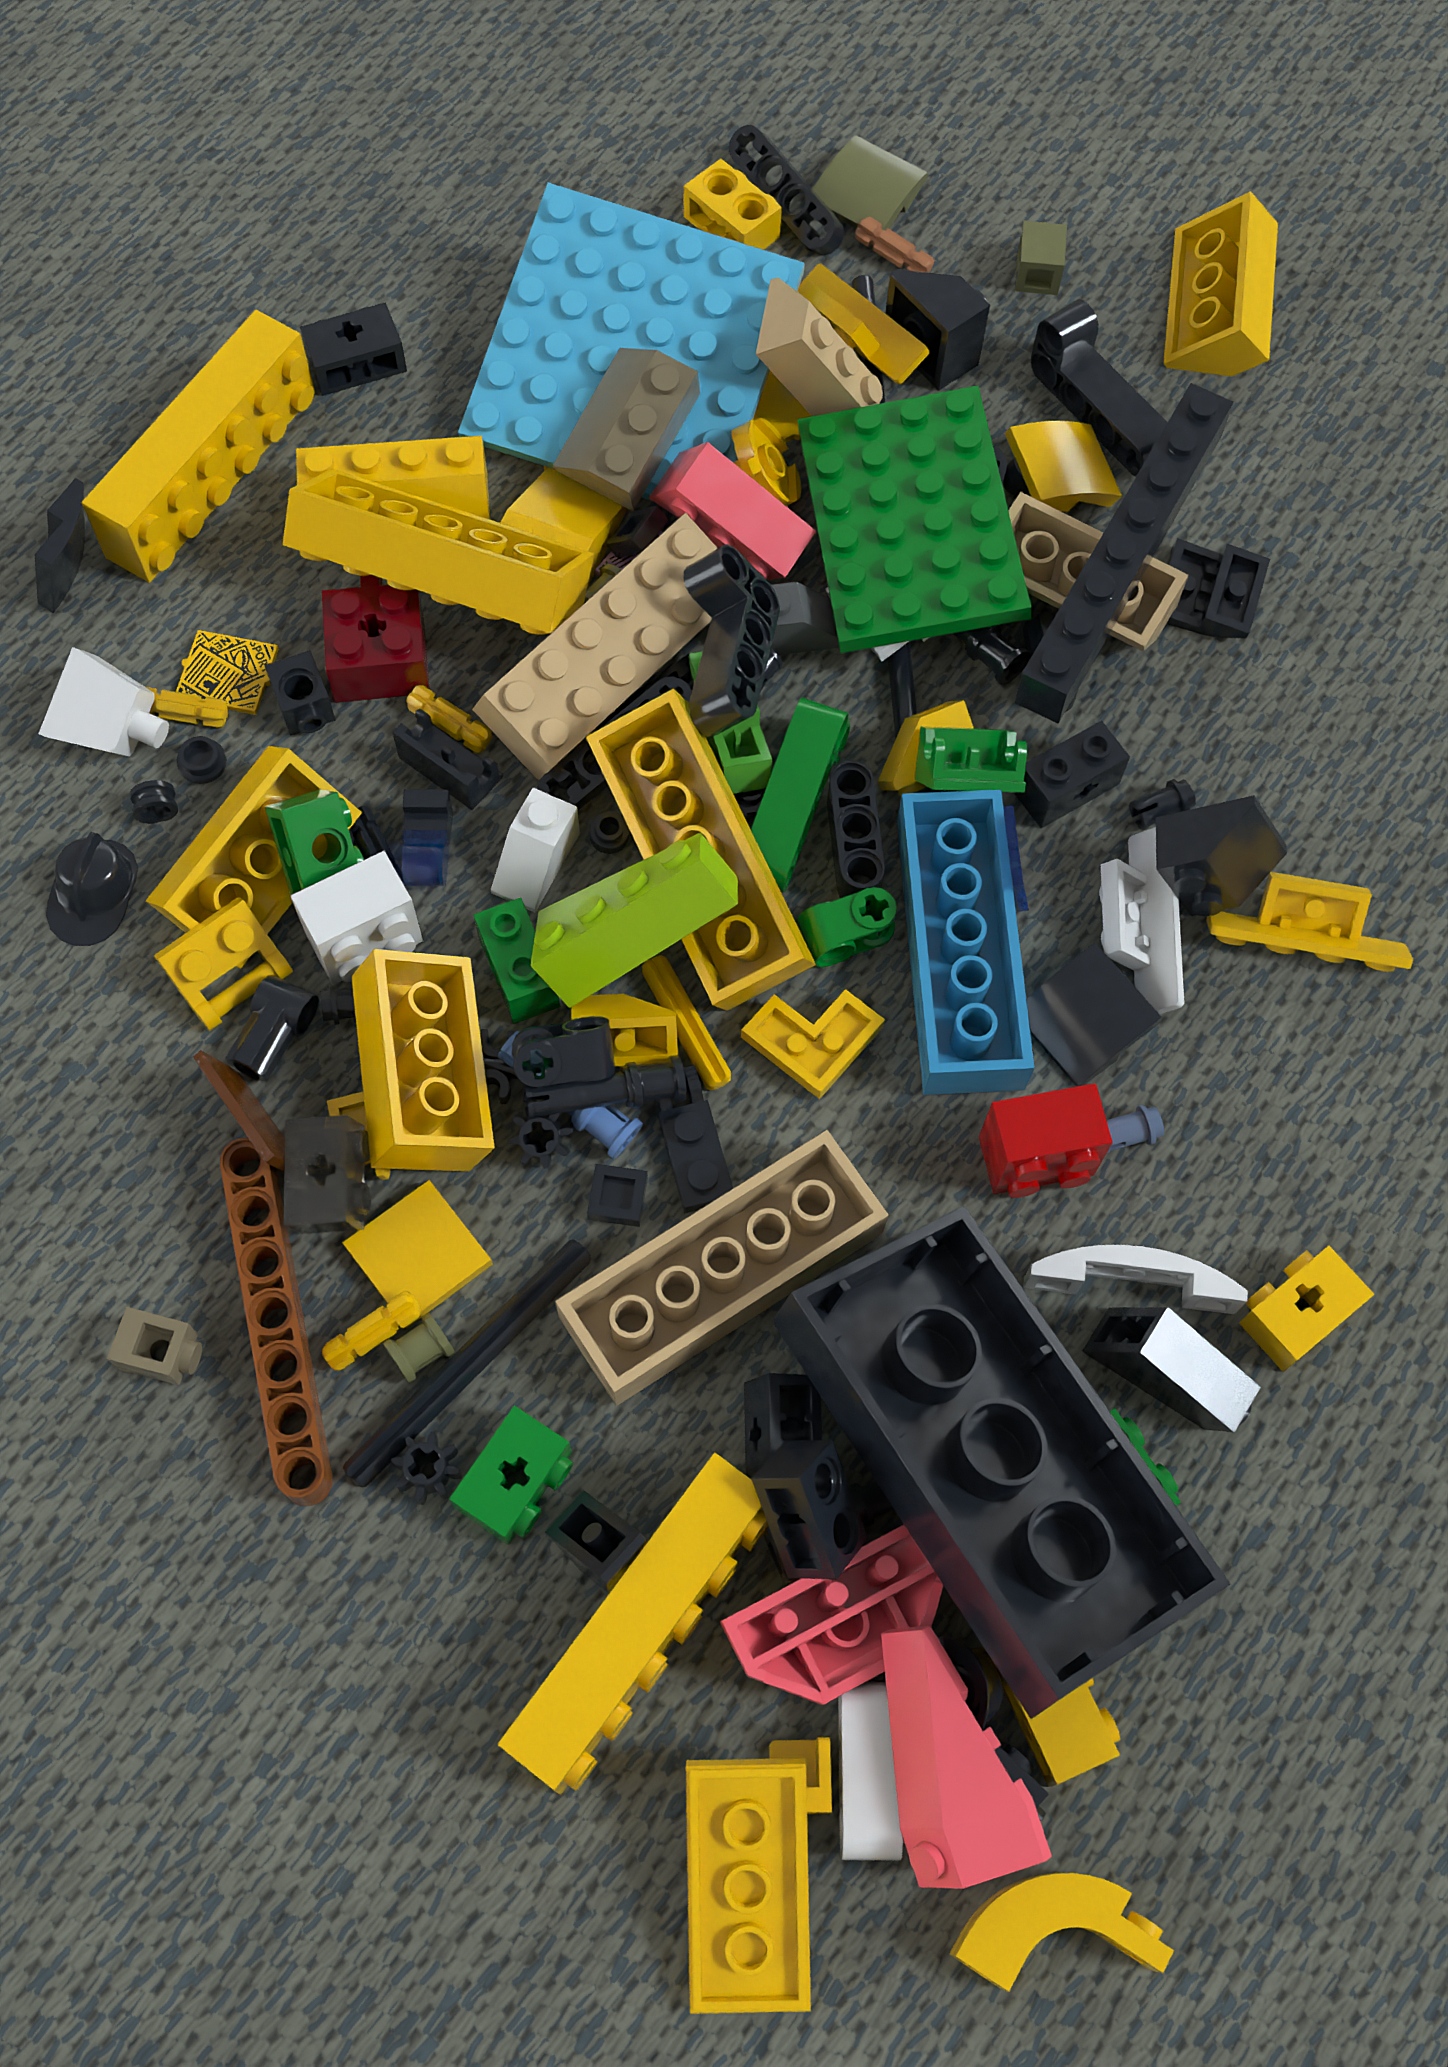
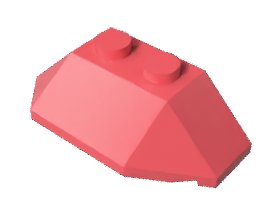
(827, 1632)

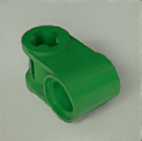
(846, 927)

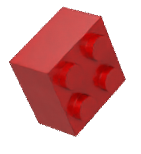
(1045, 1140)

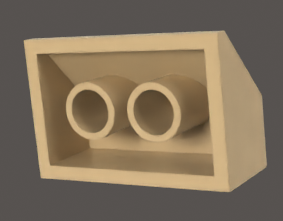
(811, 356)

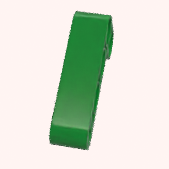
(798, 784)

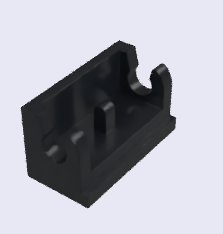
(446, 761)

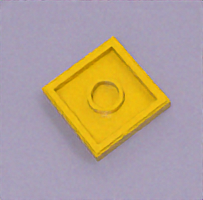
(418, 1250)

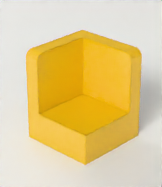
(817, 1769)

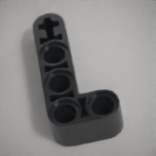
(1091, 388)
(738, 638)

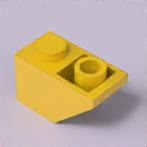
(901, 763)

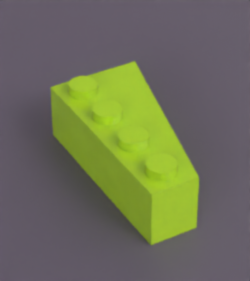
(630, 917)

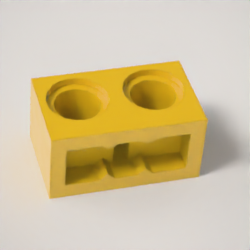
(732, 207)

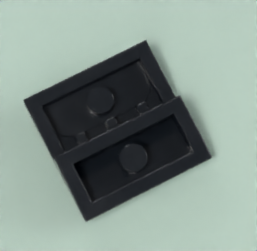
(62, 553)
(1219, 589)
(1088, 1015)

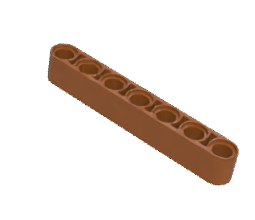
(282, 1343)

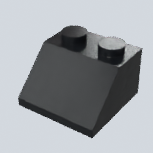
(942, 315)
(1217, 853)

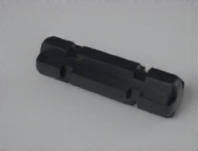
(370, 838)

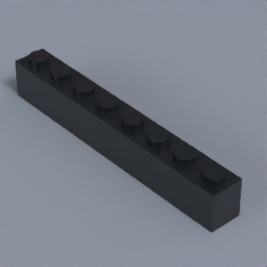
(1123, 554)

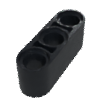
(856, 814)

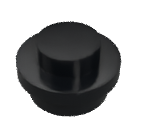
(201, 760)

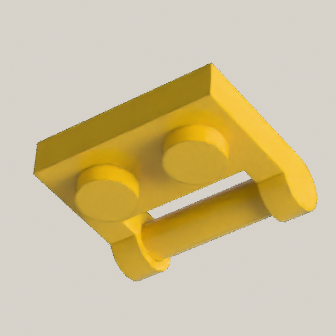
(215, 949)

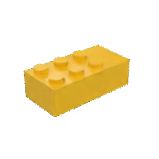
(421, 1062)

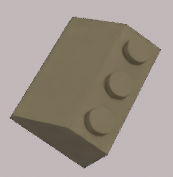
(629, 424)

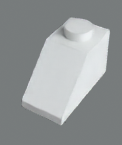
(535, 848)

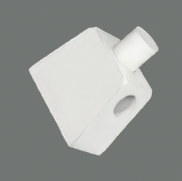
(101, 708)

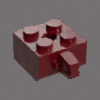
(374, 641)

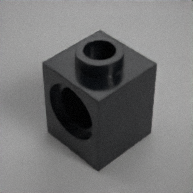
(299, 677)

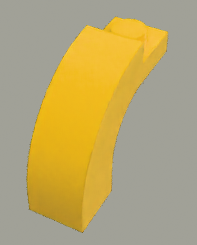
(1030, 1909)

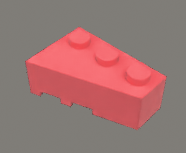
(733, 510)

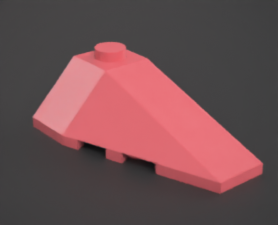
(953, 1794)

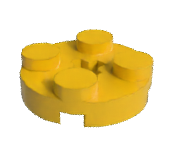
(760, 456)

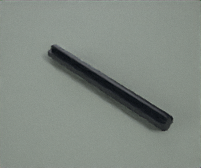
(467, 1363)

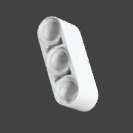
(867, 1776)

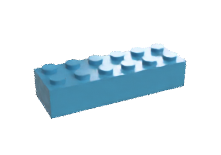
(963, 943)

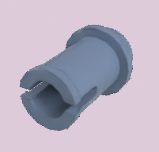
(1136, 1127)

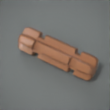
(892, 246)

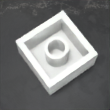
(355, 914)

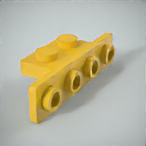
(863, 325)
(1312, 918)

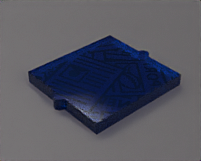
(1015, 858)

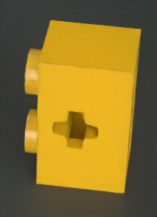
(1328, 1288)

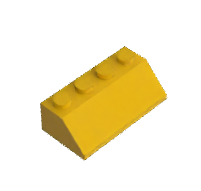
(1222, 290)
(435, 469)
(238, 851)

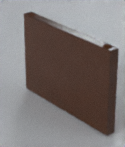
(245, 1109)

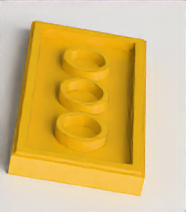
(748, 1886)

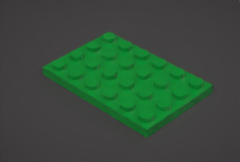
(912, 520)

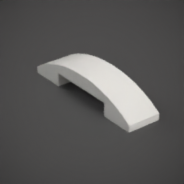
(1202, 1285)

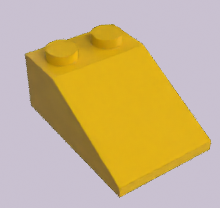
(567, 514)

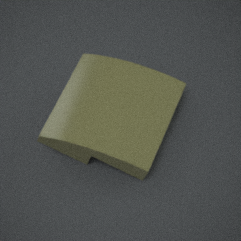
(868, 183)

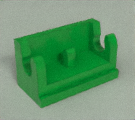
(971, 759)

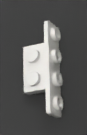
(1143, 923)

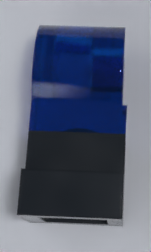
(426, 837)

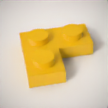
(816, 1052)

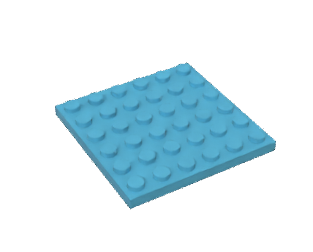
(613, 281)

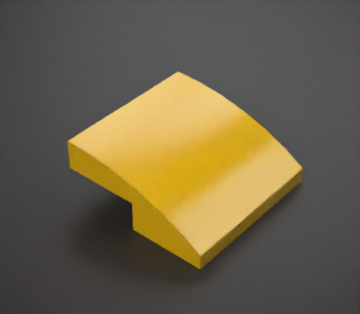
(1063, 464)

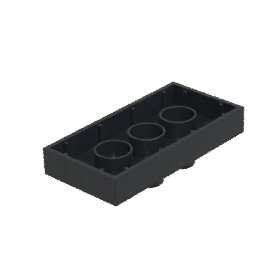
(998, 1457)

